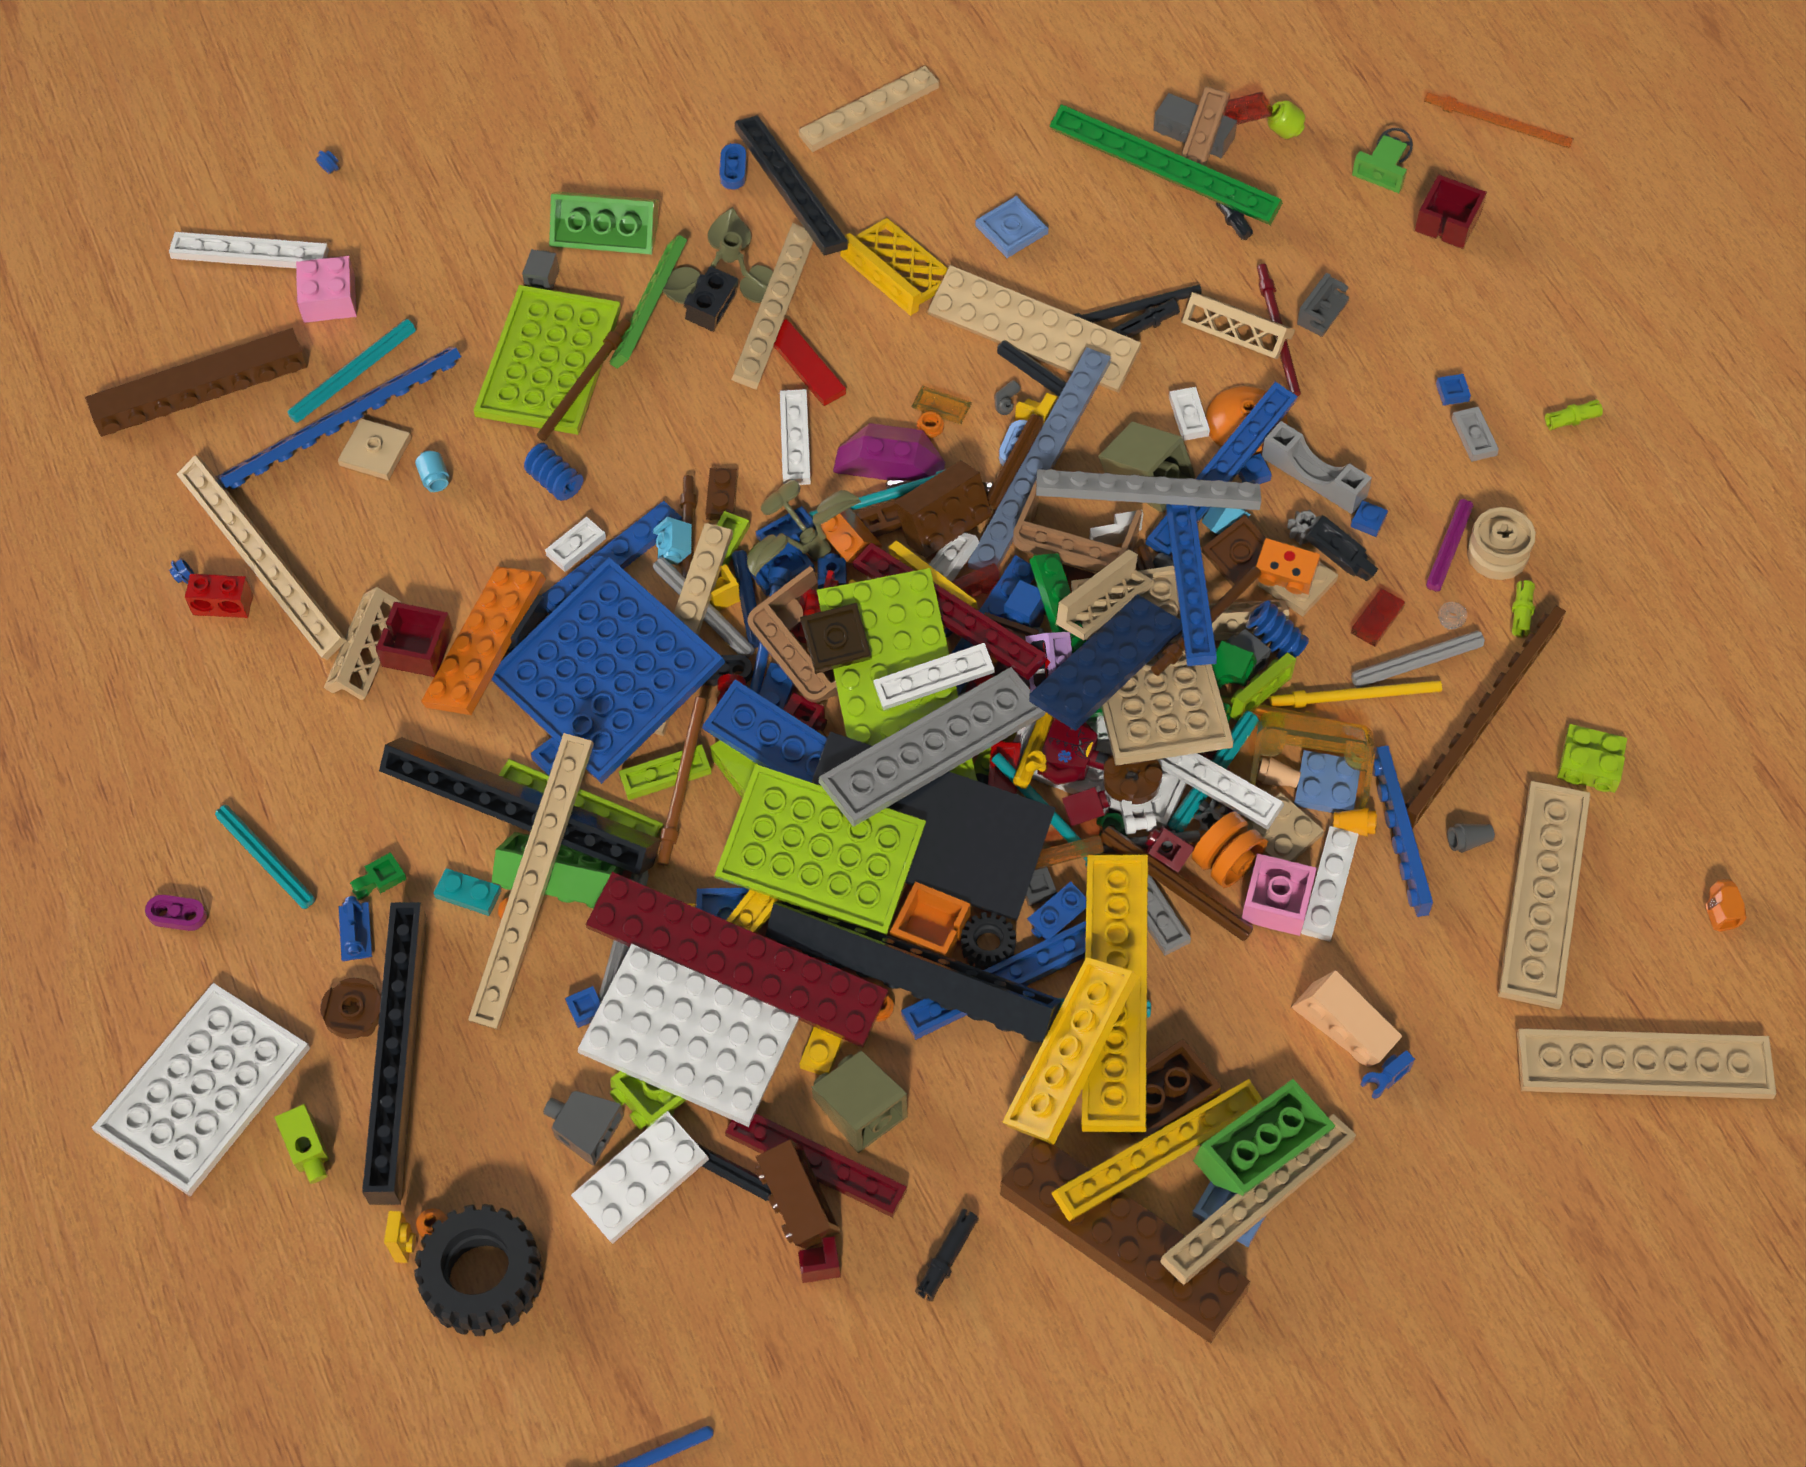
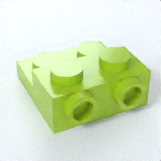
(1592, 758)
(643, 1099)

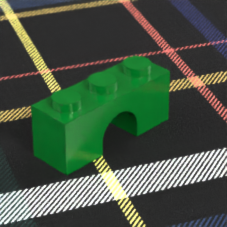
(1232, 666)

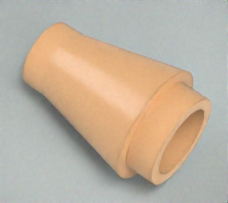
(1276, 773)

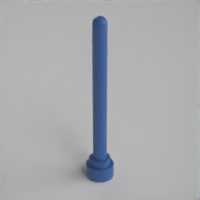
(777, 578)
(670, 1448)

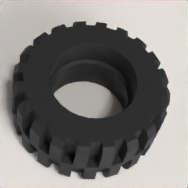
(460, 1235)

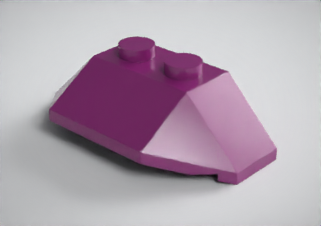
(888, 454)

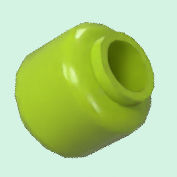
(1286, 120)

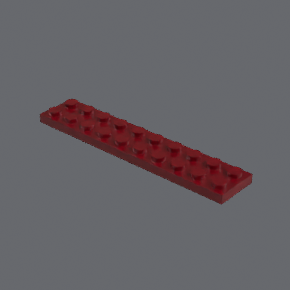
(738, 959)

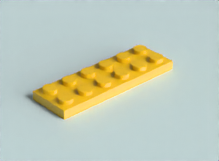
(1070, 1050)

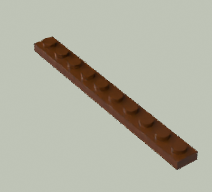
(1477, 723)

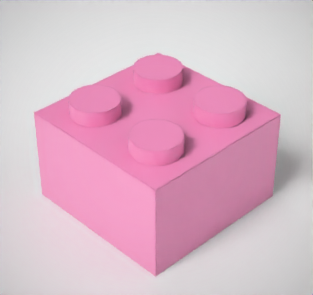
(326, 289)
(1278, 894)

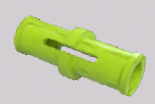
(1573, 414)
(1523, 608)

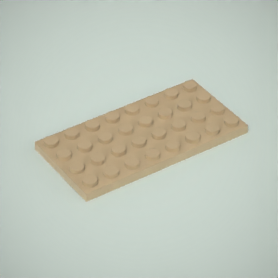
(1166, 712)

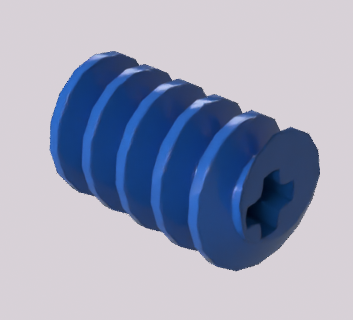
(552, 472)
(1277, 629)

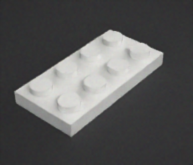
(640, 1177)

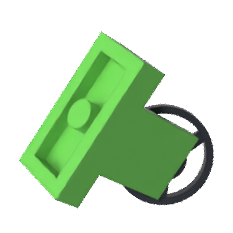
(1382, 165)

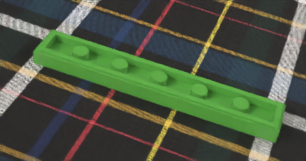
(648, 301)

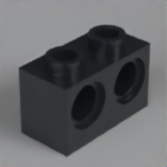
(713, 299)

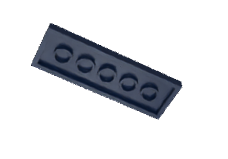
(1105, 662)

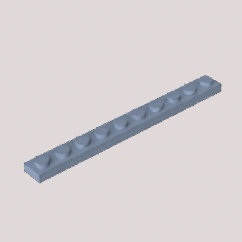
(1041, 456)

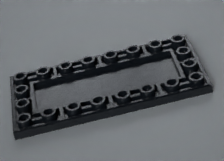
(975, 838)

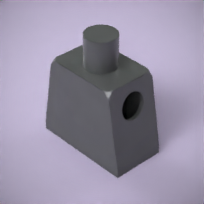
(584, 1123)

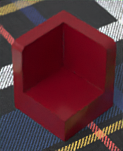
(819, 1262)

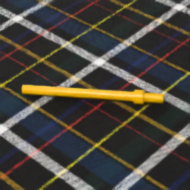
(1301, 699)

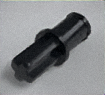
(1237, 221)

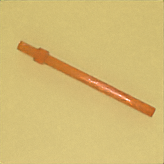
(1450, 104)

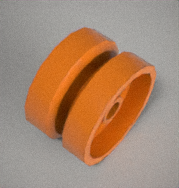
(1229, 849)

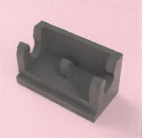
(1323, 305)

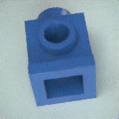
(834, 563)

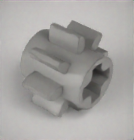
(1301, 525)

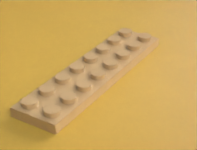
(1030, 325)
(1544, 895)
(1645, 1063)

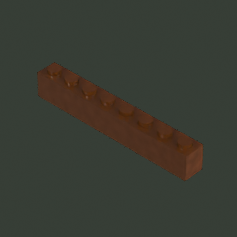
(196, 382)

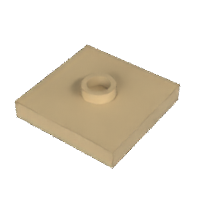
(374, 449)

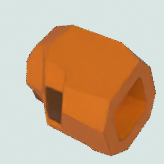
(1725, 906)

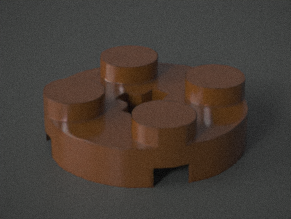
(1137, 791)
(351, 1025)

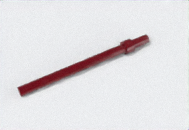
(1268, 290)

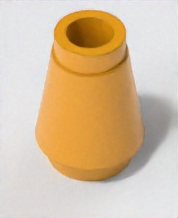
(1358, 821)

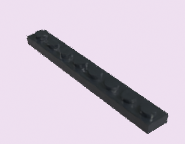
(791, 185)

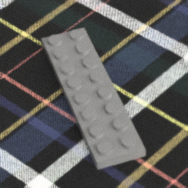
(930, 747)

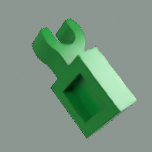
(381, 874)

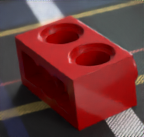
(219, 595)

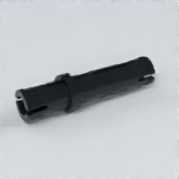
(1151, 318)
(941, 1264)

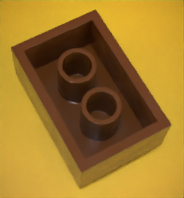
(943, 508)
(1175, 1086)
(796, 1195)

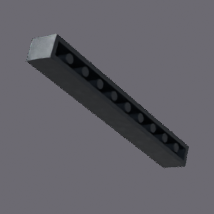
(515, 804)
(916, 970)
(395, 1055)

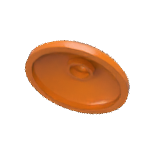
(1229, 411)

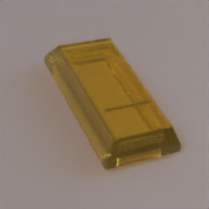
(947, 406)

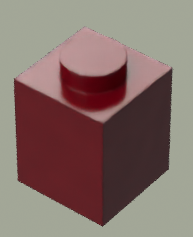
(1087, 805)

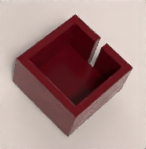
(1450, 211)
(419, 639)

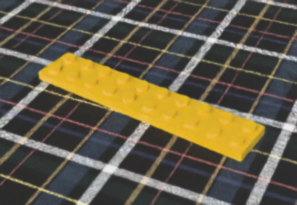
(1118, 936)

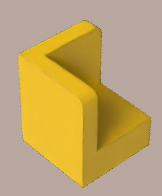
(1030, 407)
(725, 591)

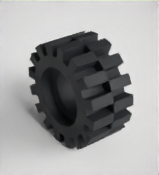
(987, 925)

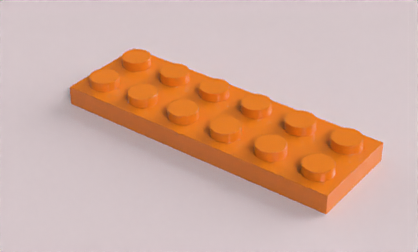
(483, 640)

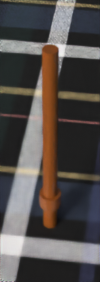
(670, 834)

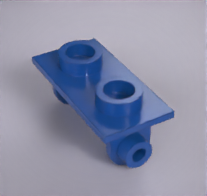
(1057, 912)
(355, 930)

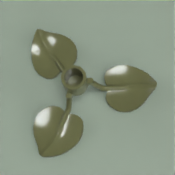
(730, 237)
(811, 540)

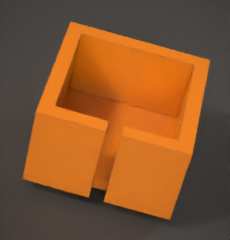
(932, 920)

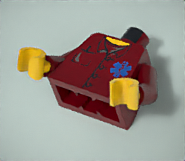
(1067, 754)

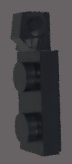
(1341, 548)

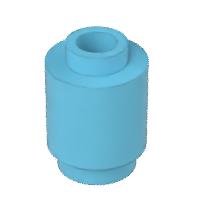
(432, 471)

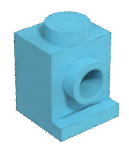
(673, 540)

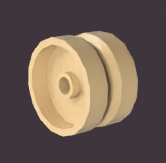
(1501, 543)

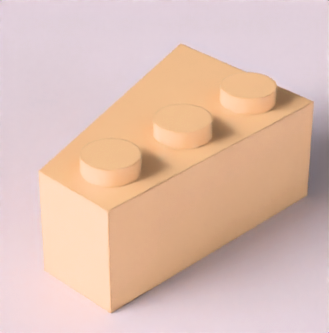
(1347, 1019)

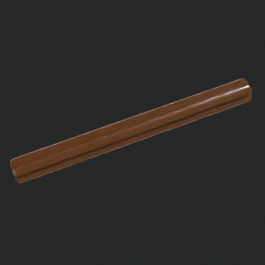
(1180, 885)

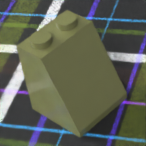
(1147, 453)
(860, 1100)

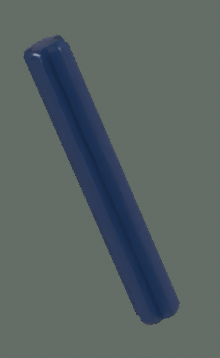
(746, 591)

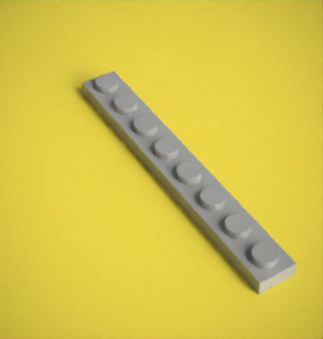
(1148, 489)

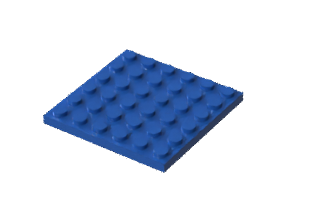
(607, 667)

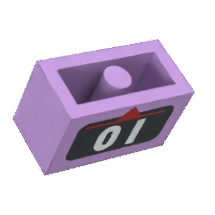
(1057, 650)

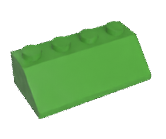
(603, 222)
(572, 878)
(1263, 1139)

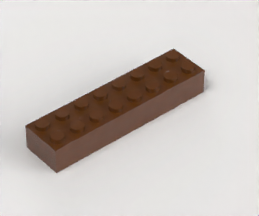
(1124, 1241)

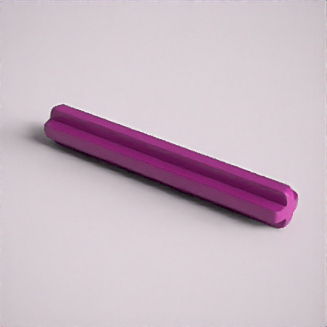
(1449, 545)

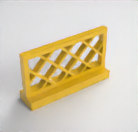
(883, 273)

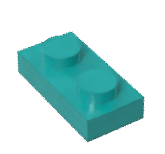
(467, 892)

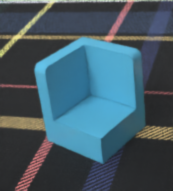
(1221, 518)

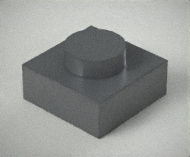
(1041, 887)

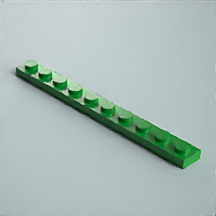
(1166, 164)

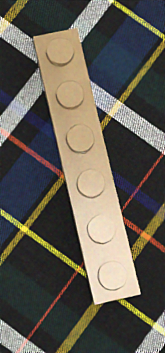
(868, 109)

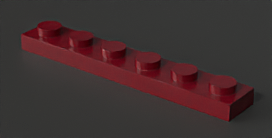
(828, 1166)

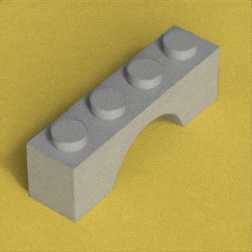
(1289, 452)

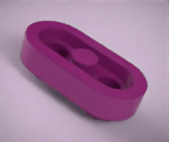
(177, 913)

